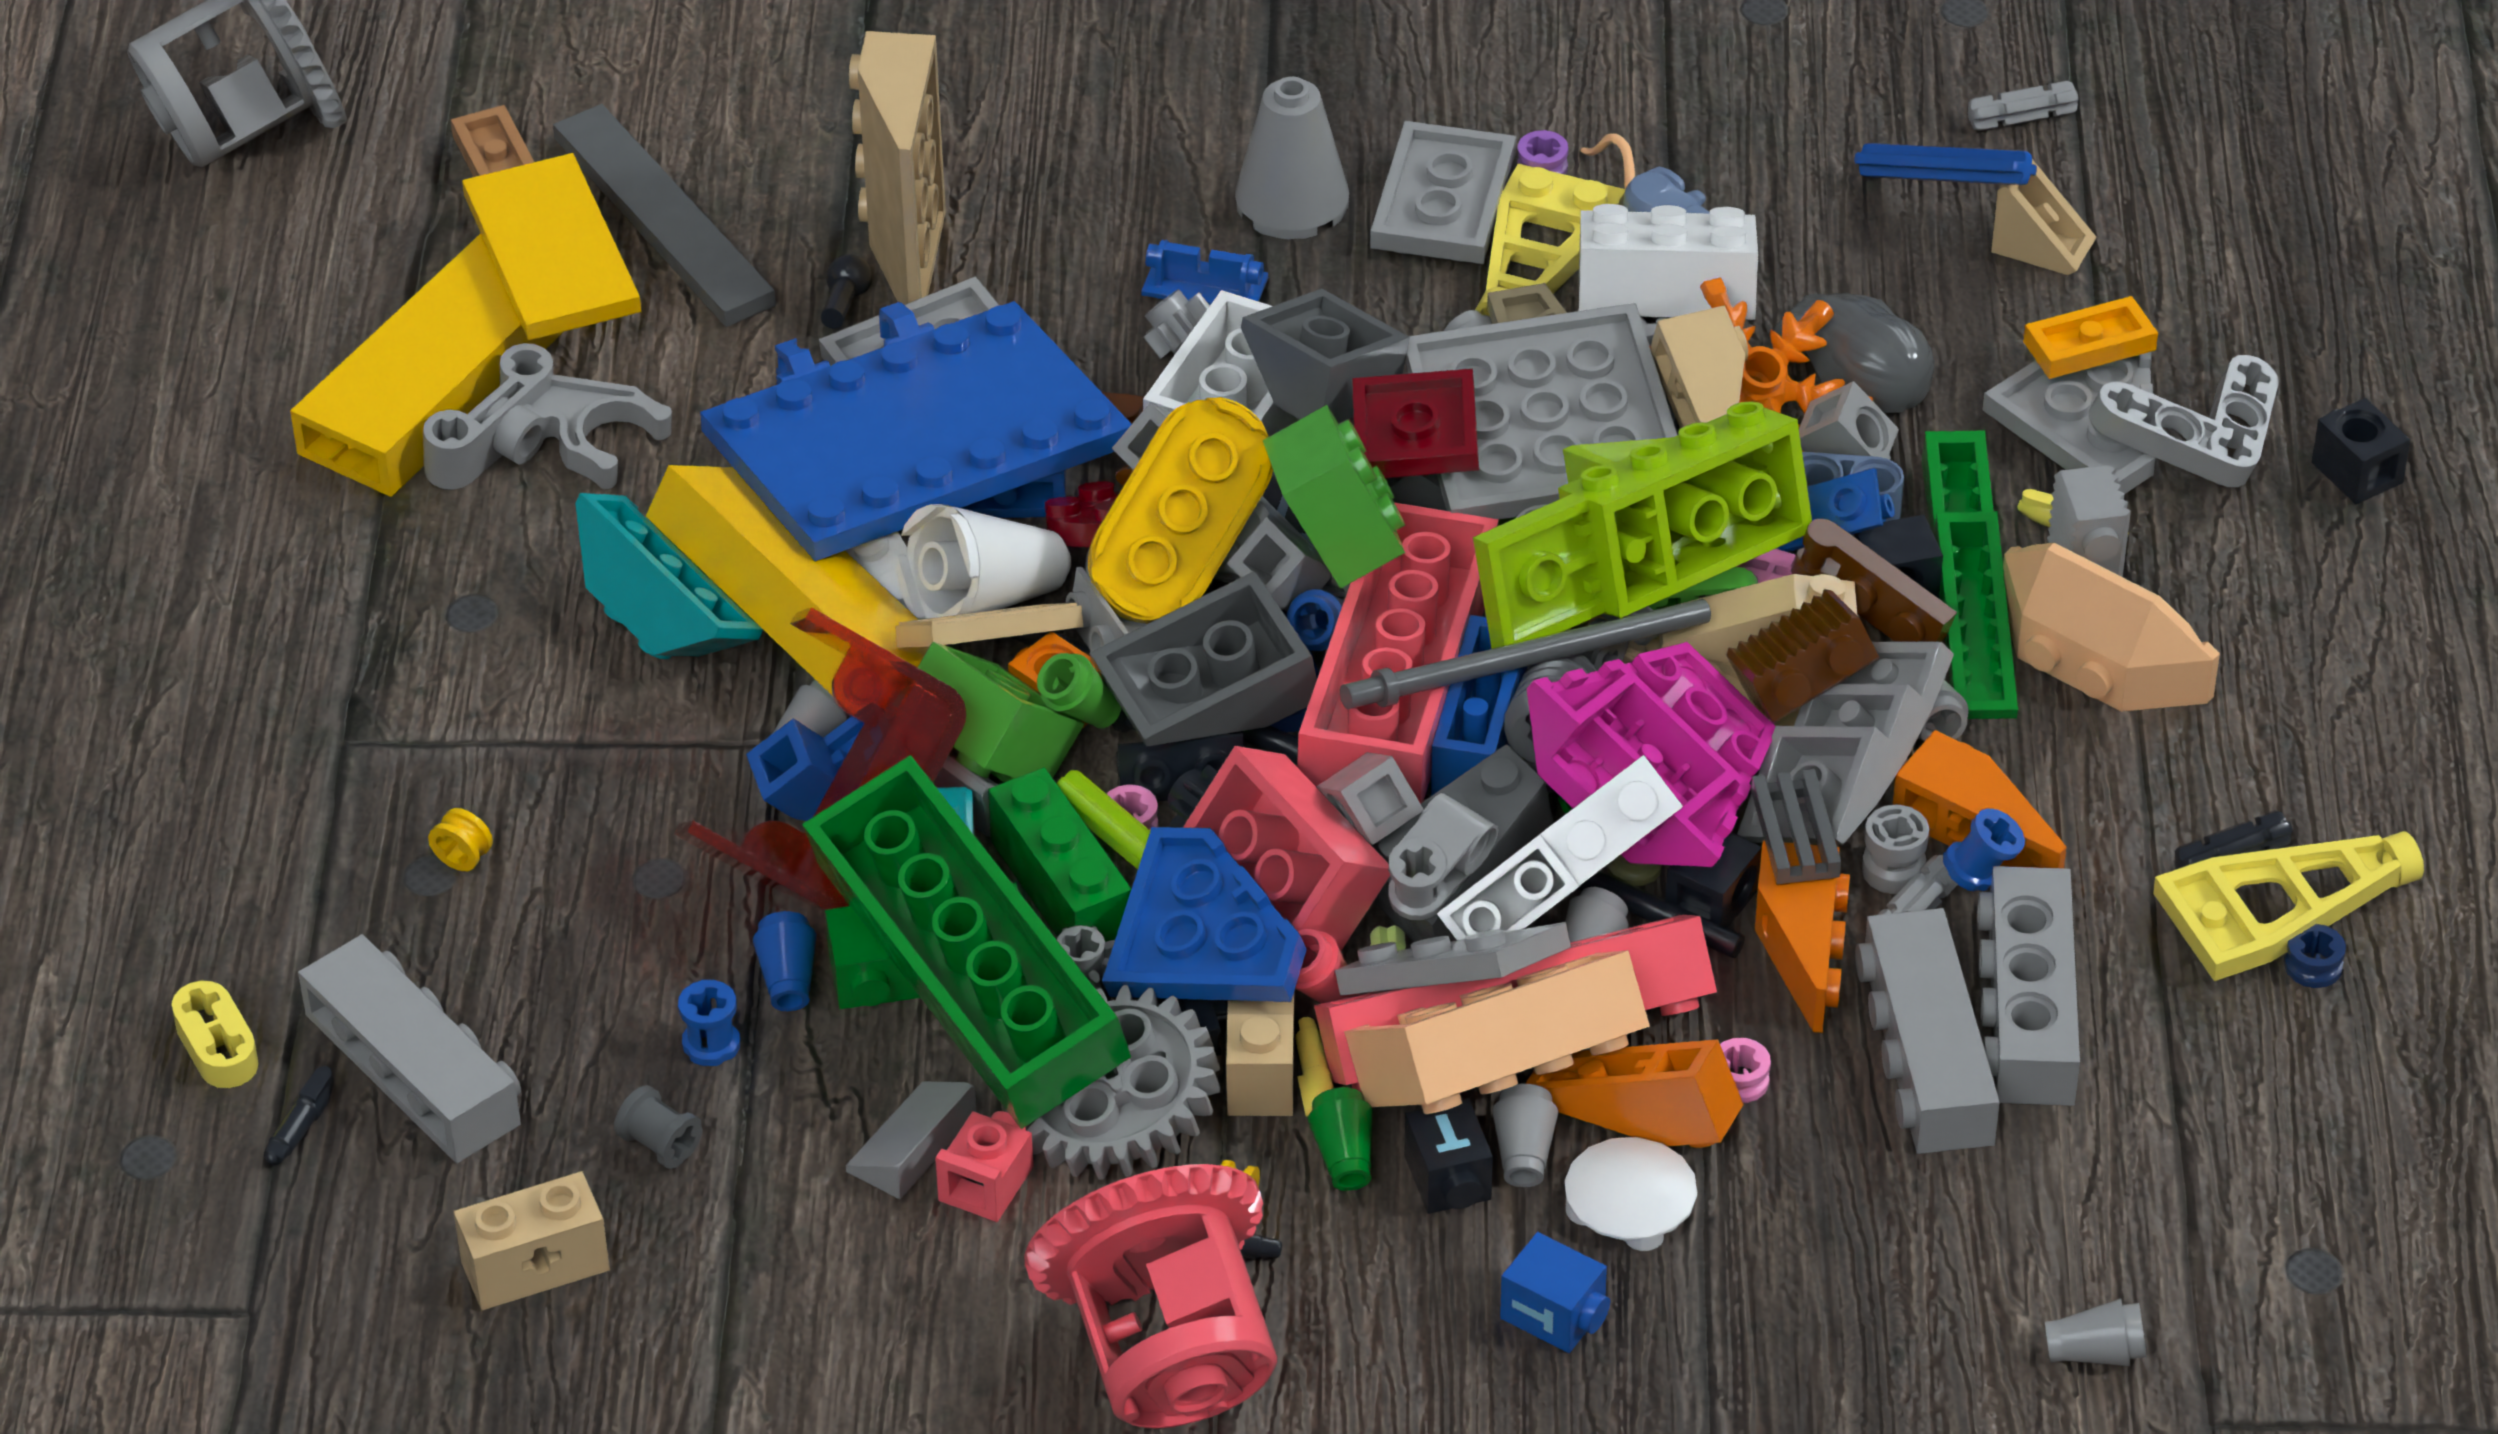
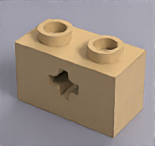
(532, 1240)

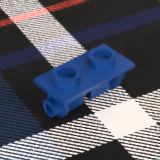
(1181, 268)
(1849, 502)

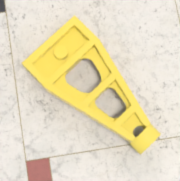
(1544, 200)
(2225, 932)

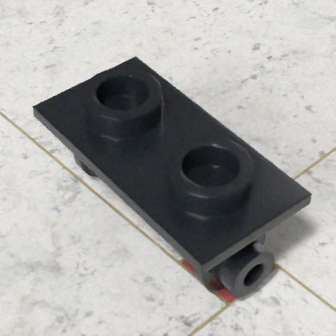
(1161, 765)

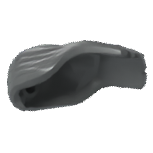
(1872, 349)

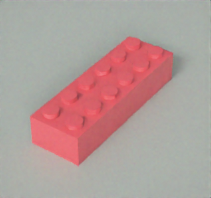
(1396, 620)

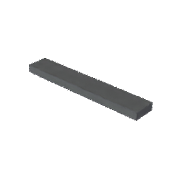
(665, 215)

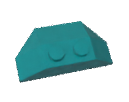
(654, 584)

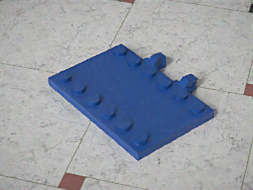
(911, 425)

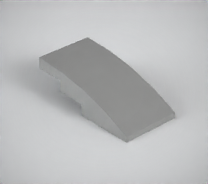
(1855, 737)

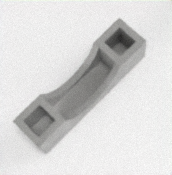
(1266, 542)

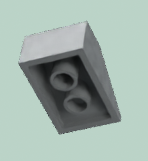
(1210, 667)

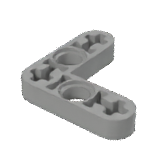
(2123, 408)

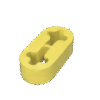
(203, 1038)

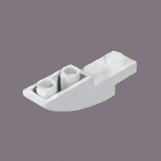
(1564, 854)

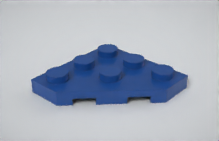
(1201, 927)

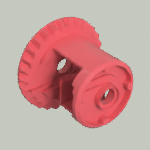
(1184, 1240)

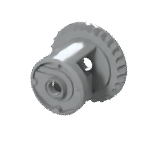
(243, 98)

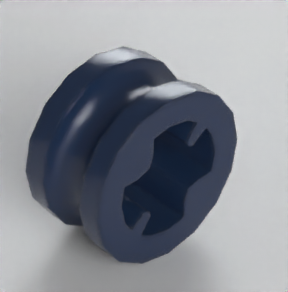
(2318, 971)

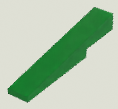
(1972, 571)

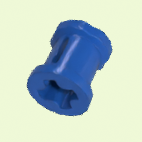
(1990, 842)
(714, 1023)

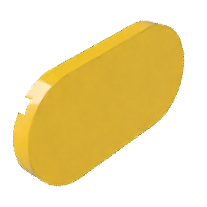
(1180, 509)

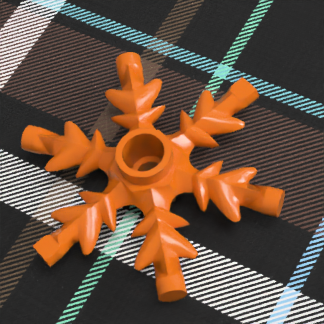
(1766, 369)

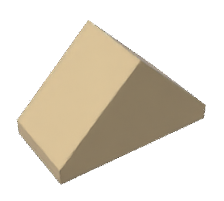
(2040, 226)

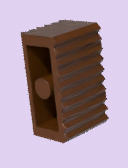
(1802, 655)

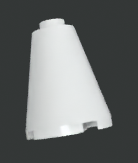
(976, 562)

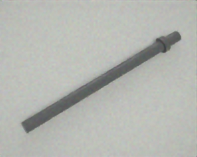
(1387, 686)

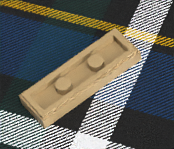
(989, 624)

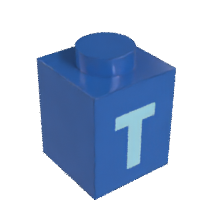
(1554, 1293)

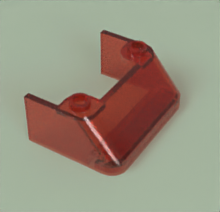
(902, 716)

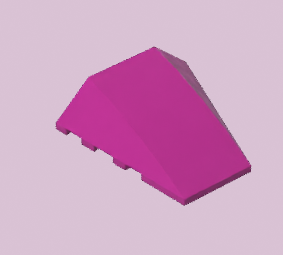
(1678, 716)

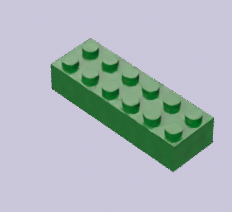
(967, 941)

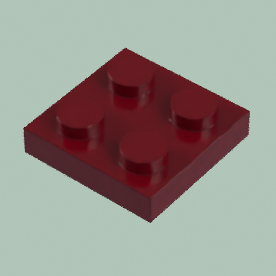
(1418, 422)

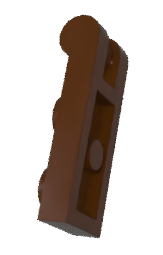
(1882, 591)

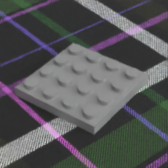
(1541, 391)

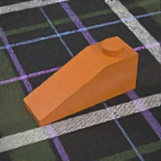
(1955, 782)
(1650, 1092)

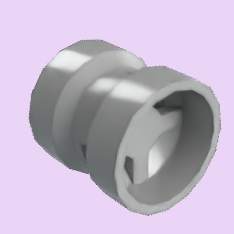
(1894, 847)

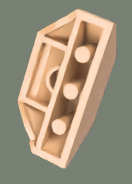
(2103, 632)

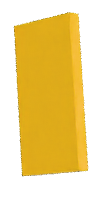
(551, 246)

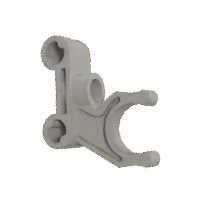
(529, 409)

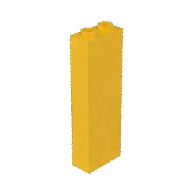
(423, 360)
(766, 570)

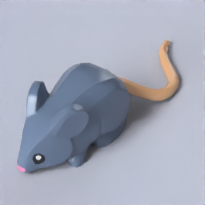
(1650, 188)

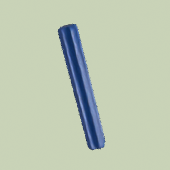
(1945, 164)

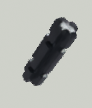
(2269, 832)

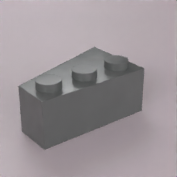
(1499, 790)

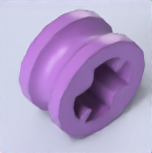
(1544, 150)

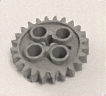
(1142, 1099)

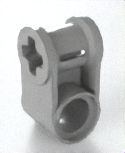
(1437, 857)

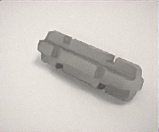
(2022, 105)
(1923, 889)

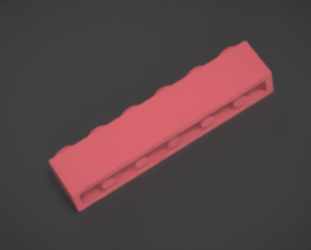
(1665, 954)

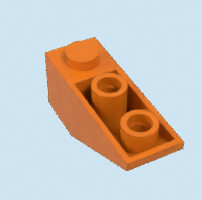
(1801, 933)

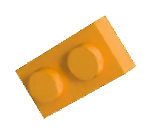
(2090, 337)

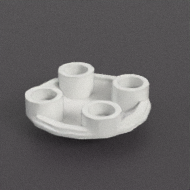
(1630, 1190)

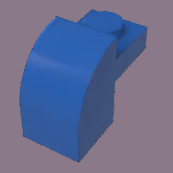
(799, 765)

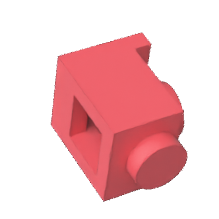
(991, 1153)

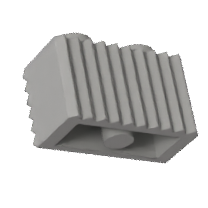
(2091, 516)

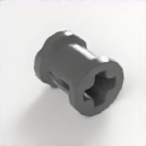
(658, 1126)

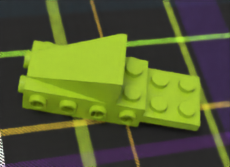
(1645, 523)

